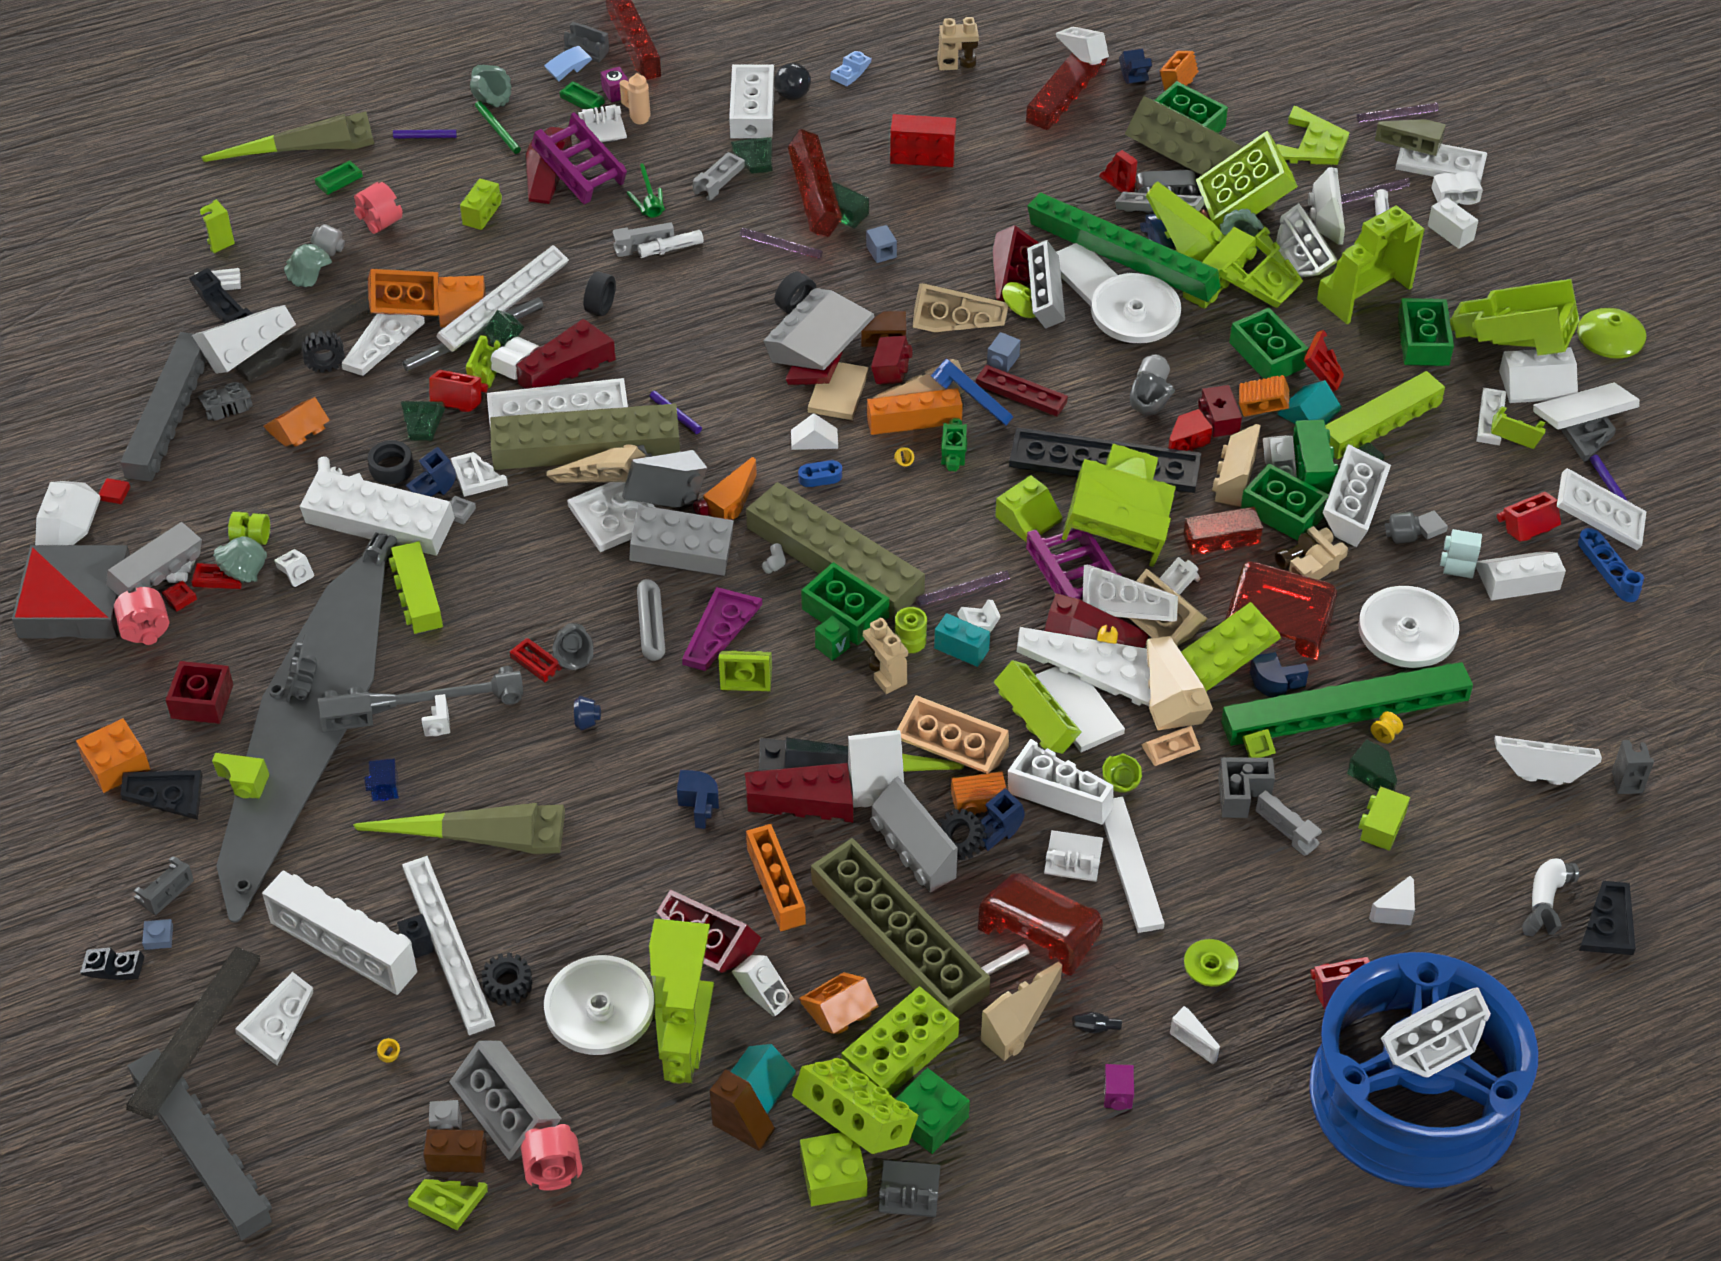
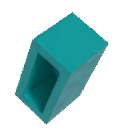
(962, 639)

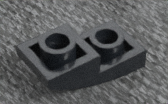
(107, 964)

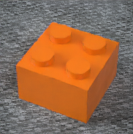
(111, 753)

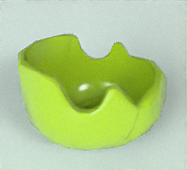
(1122, 772)

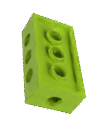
(903, 1041)
(855, 1105)

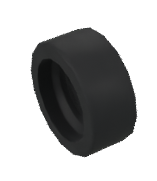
(788, 288)
(599, 293)
(392, 474)

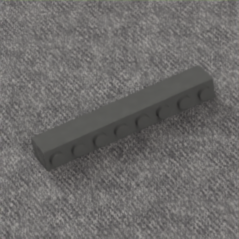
(164, 410)
(208, 1154)

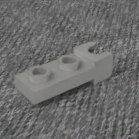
(718, 175)
(627, 240)
(1289, 823)

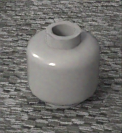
(328, 239)
(1155, 364)

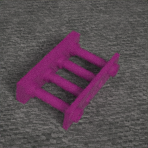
(570, 173)
(1049, 562)

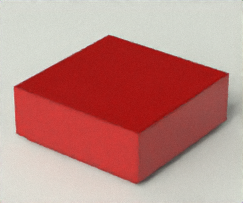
(114, 491)
(179, 595)

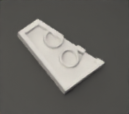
(276, 1018)

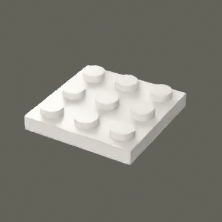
(606, 514)

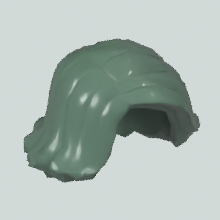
(490, 85)
(1244, 221)
(305, 265)
(241, 559)

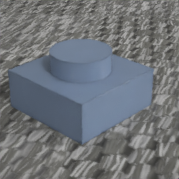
(157, 934)

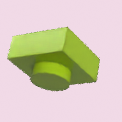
(1259, 744)

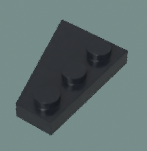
(164, 790)
(1611, 921)

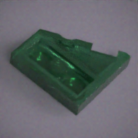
(756, 153)
(422, 418)

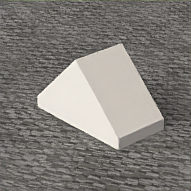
(814, 434)
(1396, 905)

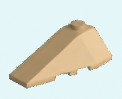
(950, 310)
(920, 384)
(602, 467)
(1175, 689)
(1013, 1016)

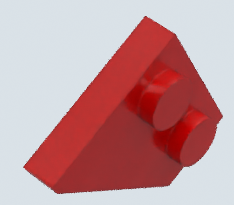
(1121, 172)
(1324, 362)

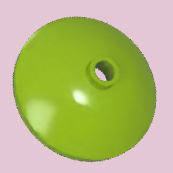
(1611, 333)

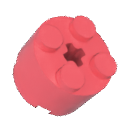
(377, 207)
(141, 615)
(551, 1157)

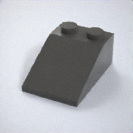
(665, 479)

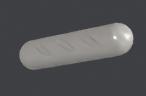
(650, 620)

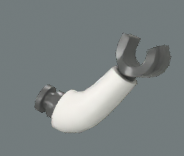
(1546, 881)

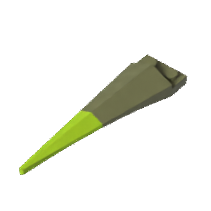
(331, 133)
(513, 827)

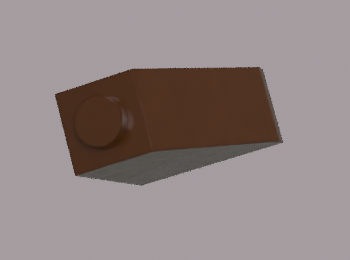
(739, 1111)

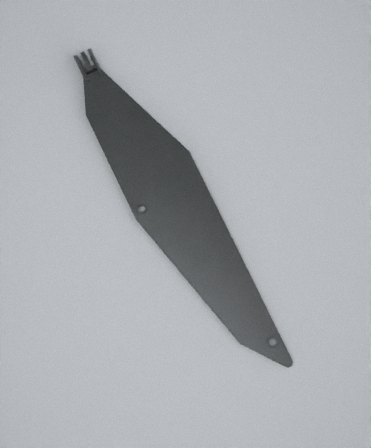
(290, 735)

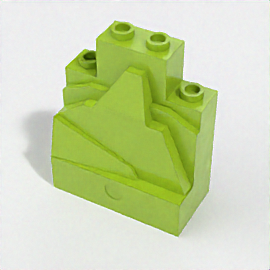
(1383, 251)
(1522, 316)
(1122, 501)
(679, 995)

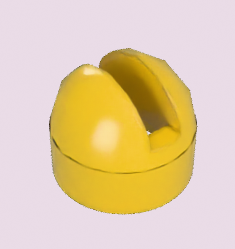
(908, 456)
(1109, 637)
(383, 1047)

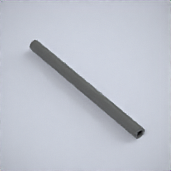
(441, 349)

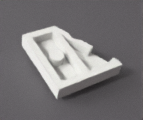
(475, 475)

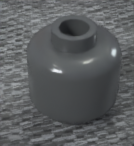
(1403, 527)

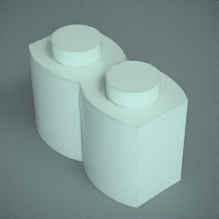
(1461, 553)

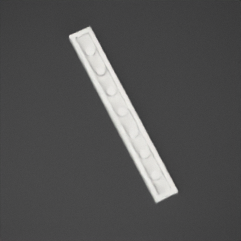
(502, 298)
(448, 946)

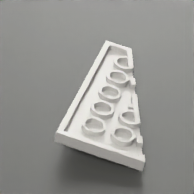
(1099, 663)

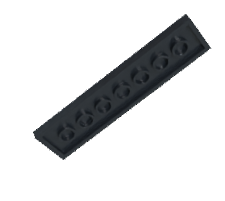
(1066, 453)

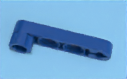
(948, 372)
(1626, 586)

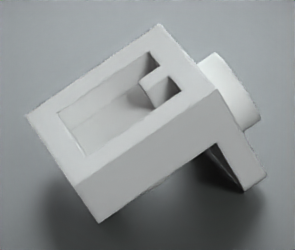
(295, 566)
(1180, 575)
(439, 721)

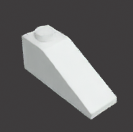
(1085, 44)

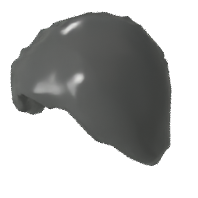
(1150, 394)
(573, 647)

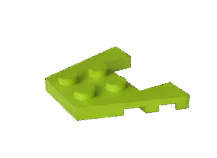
(1321, 143)
(1271, 280)

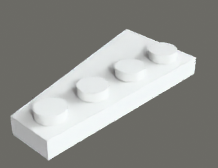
(380, 339)
(1127, 597)

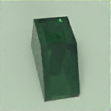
(852, 205)
(1373, 767)

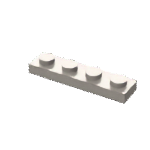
(1137, 201)

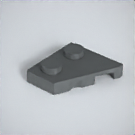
(1589, 436)

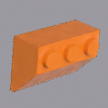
(403, 292)

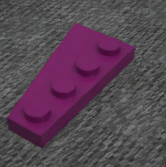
(719, 625)

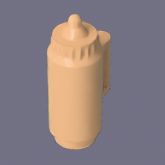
(636, 98)

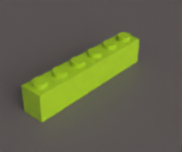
(1385, 413)

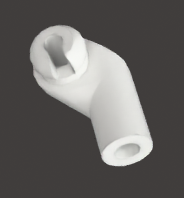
(324, 464)

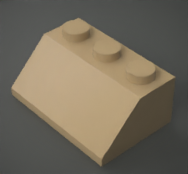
(1237, 466)
(1188, 617)

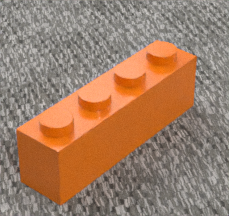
(913, 411)
(776, 877)

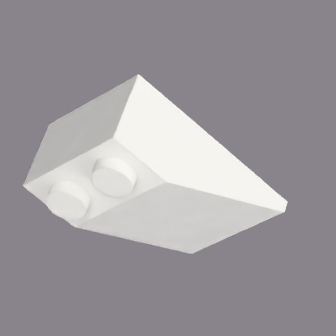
(873, 764)

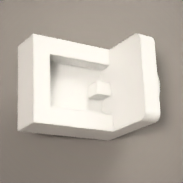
(984, 618)

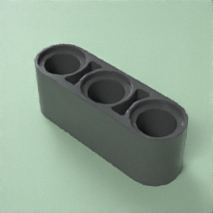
(1178, 181)

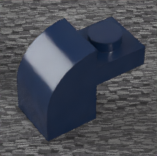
(1135, 66)
(1155, 230)
(437, 475)
(1273, 679)
(698, 791)
(1003, 818)

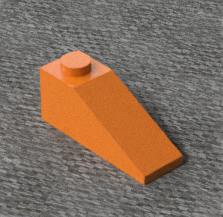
(730, 495)

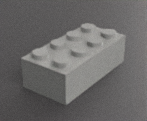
(681, 540)

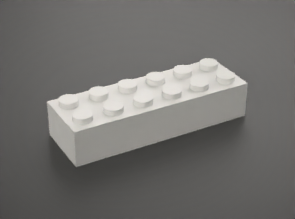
(369, 507)
(340, 932)

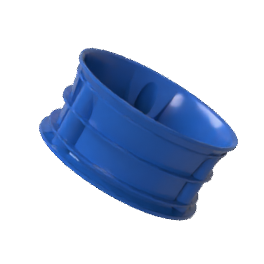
(1406, 1151)

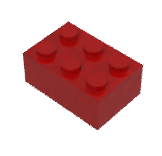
(922, 140)

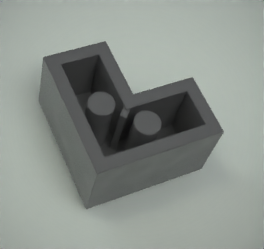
(1240, 781)

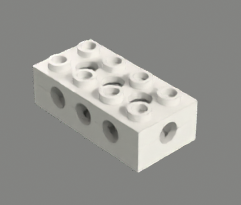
(756, 121)

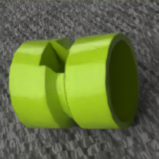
(254, 526)
(911, 628)

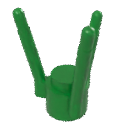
(652, 205)

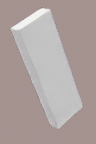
(1490, 404)

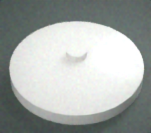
(1135, 308)
(1408, 626)
(599, 1005)

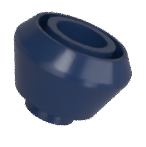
(586, 713)

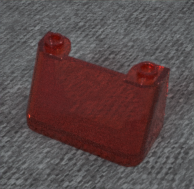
(1291, 602)
(1043, 918)

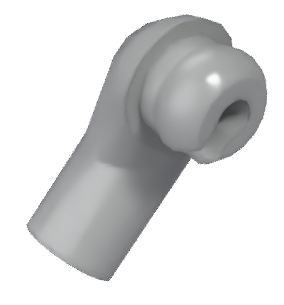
(775, 561)

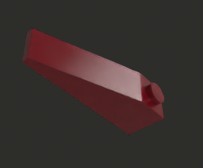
(540, 176)
(1011, 258)
(1083, 620)
(728, 939)

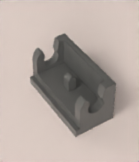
(591, 40)
(1631, 768)
(165, 887)

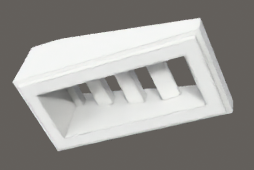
(1192, 1034)

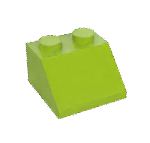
(1028, 508)
(745, 670)

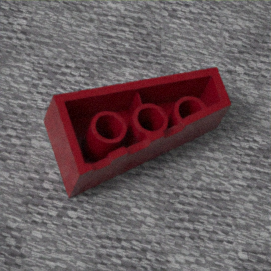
(566, 355)
(801, 791)

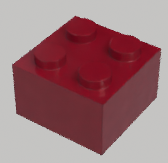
(199, 692)

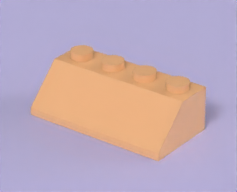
(954, 735)

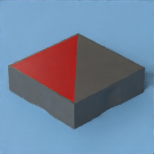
(67, 592)

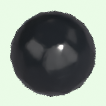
(792, 81)

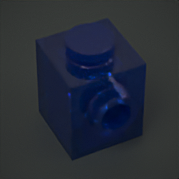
(382, 780)

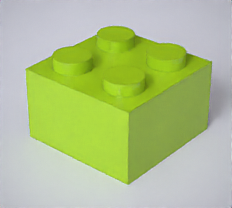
(833, 1169)

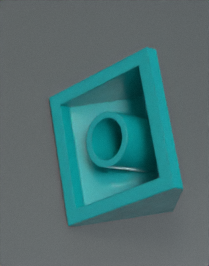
(1312, 403)
(766, 1072)

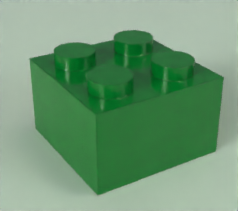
(939, 1109)

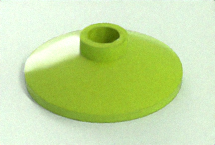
(1018, 299)
(1214, 954)

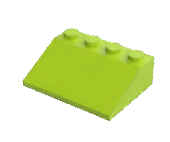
(1246, 180)

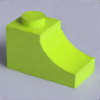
(245, 774)

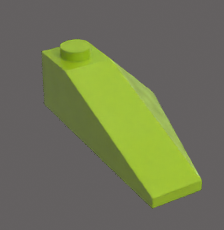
(1188, 228)

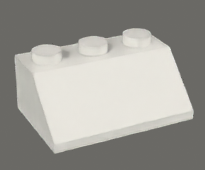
(1538, 377)
(1521, 574)

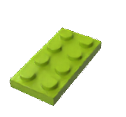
(1230, 645)

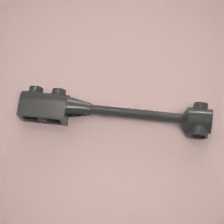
(357, 707)

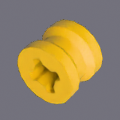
(1386, 727)

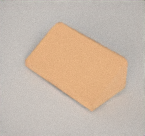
(1171, 746)

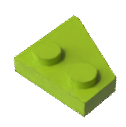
(447, 1201)

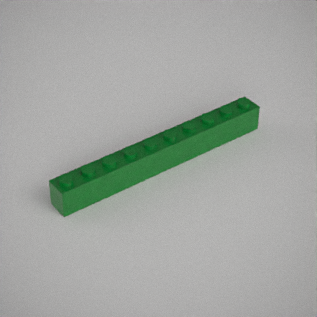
(1124, 247)
(1348, 702)

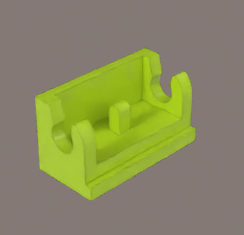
(217, 226)
(480, 361)
(1516, 430)

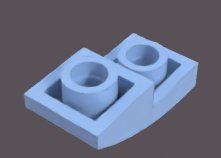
(567, 61)
(851, 69)

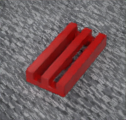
(218, 579)
(532, 662)

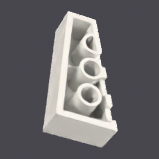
(239, 339)

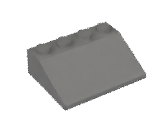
(816, 330)

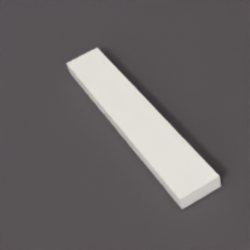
(1132, 869)

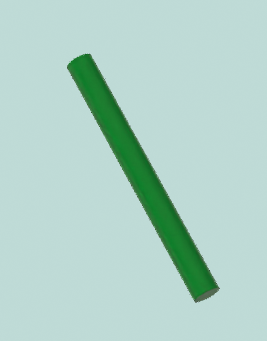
(497, 127)

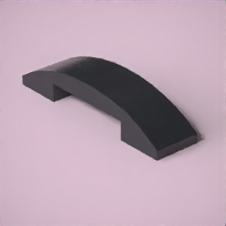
(216, 298)

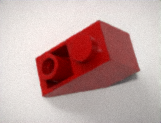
(1190, 432)

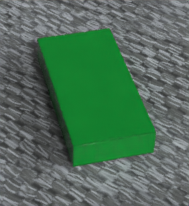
(581, 96)
(338, 177)

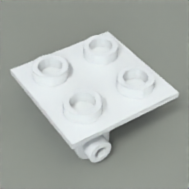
(605, 125)
(1073, 855)

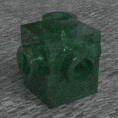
(503, 328)

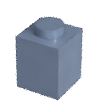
(881, 243)
(1003, 352)

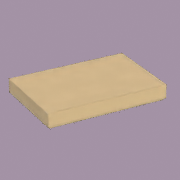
(842, 393)

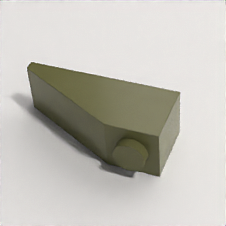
(1415, 135)

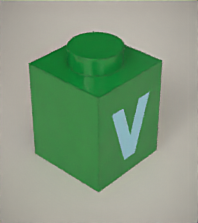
(832, 638)

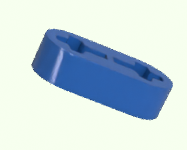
(820, 473)

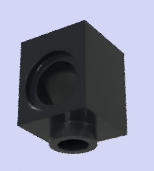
(417, 932)

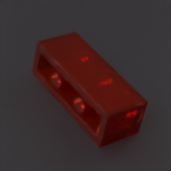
(1222, 531)

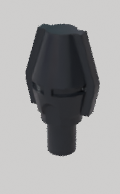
(1095, 1022)

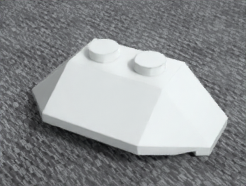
(1327, 206)
(1303, 243)
(66, 513)
(1547, 760)
(1438, 1034)

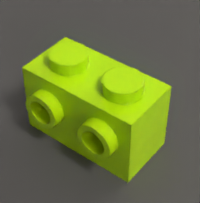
(480, 204)
(1384, 818)

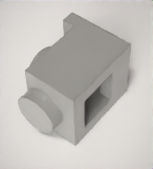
(445, 1115)

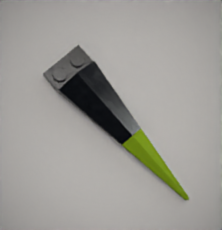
(797, 753)

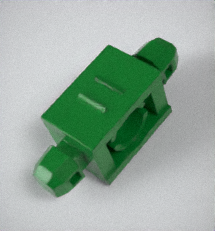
(954, 434)

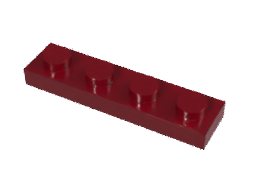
(1021, 390)

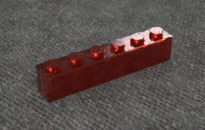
(635, 37)
(1060, 91)
(814, 183)

